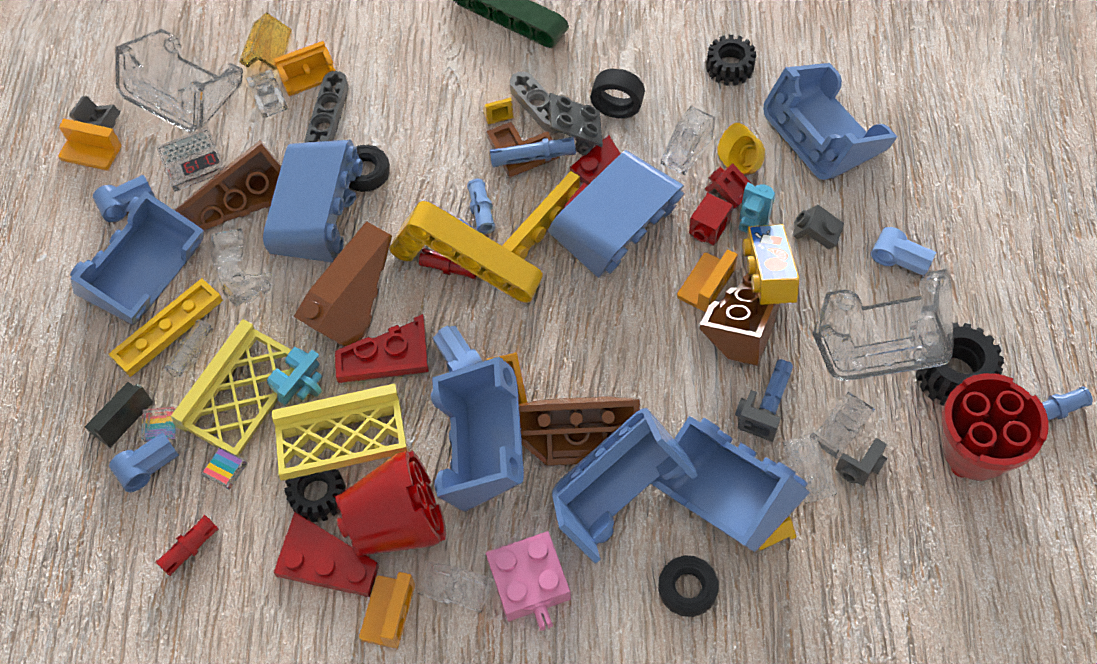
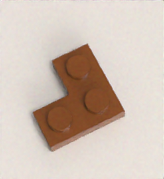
(507, 136)

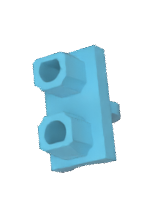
(756, 206)
(304, 366)

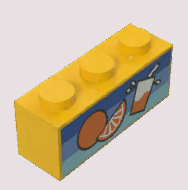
(771, 264)

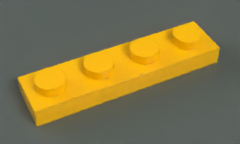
(535, 226)
(165, 327)

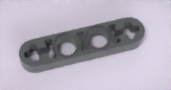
(324, 115)

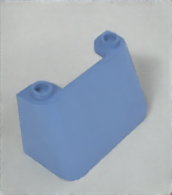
(817, 125)

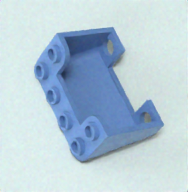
(310, 199)
(615, 212)
(138, 260)
(482, 433)
(732, 486)

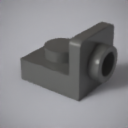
(756, 421)

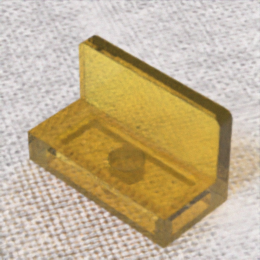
(265, 41)

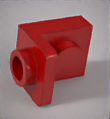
(729, 184)

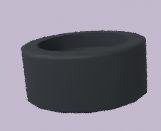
(617, 80)

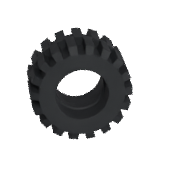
(974, 350)

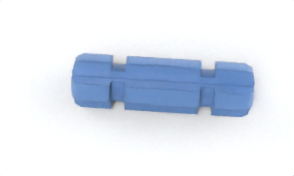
(776, 386)

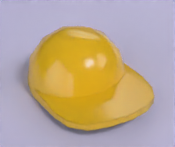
(741, 148)

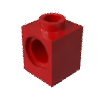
(710, 219)

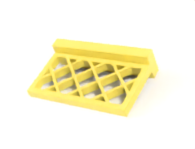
(213, 380)
(337, 413)

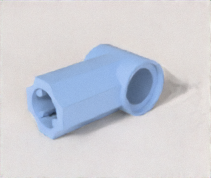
(894, 248)
(455, 349)

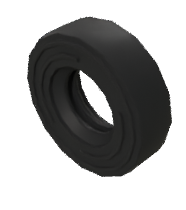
(378, 176)
(688, 606)

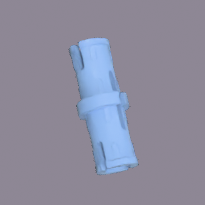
(481, 206)

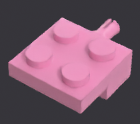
(529, 578)

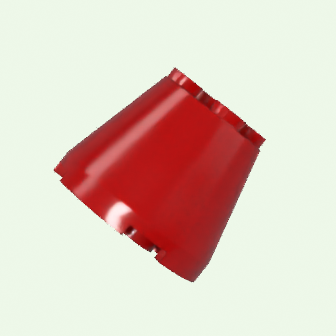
(991, 427)
(392, 508)

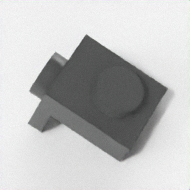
(90, 113)
(819, 225)
(859, 472)

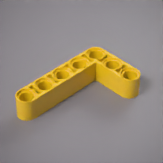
(467, 248)

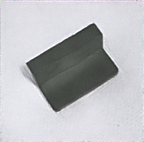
(119, 414)

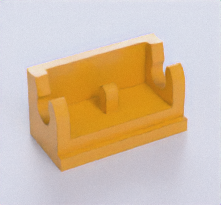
(304, 68)

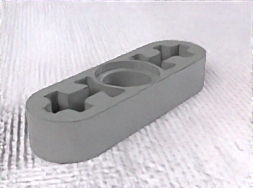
(535, 91)

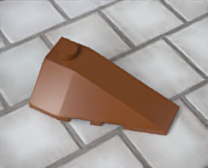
(236, 190)
(345, 292)
(740, 323)

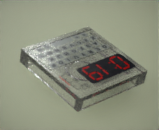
(190, 159)

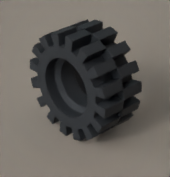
(731, 71)
(319, 507)

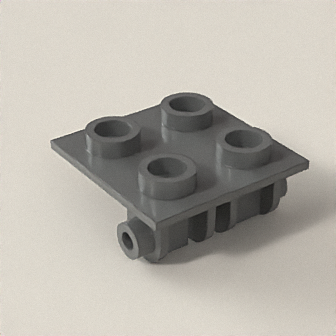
(576, 121)

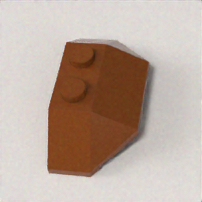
(571, 428)

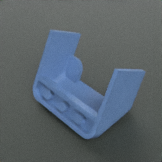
(613, 477)

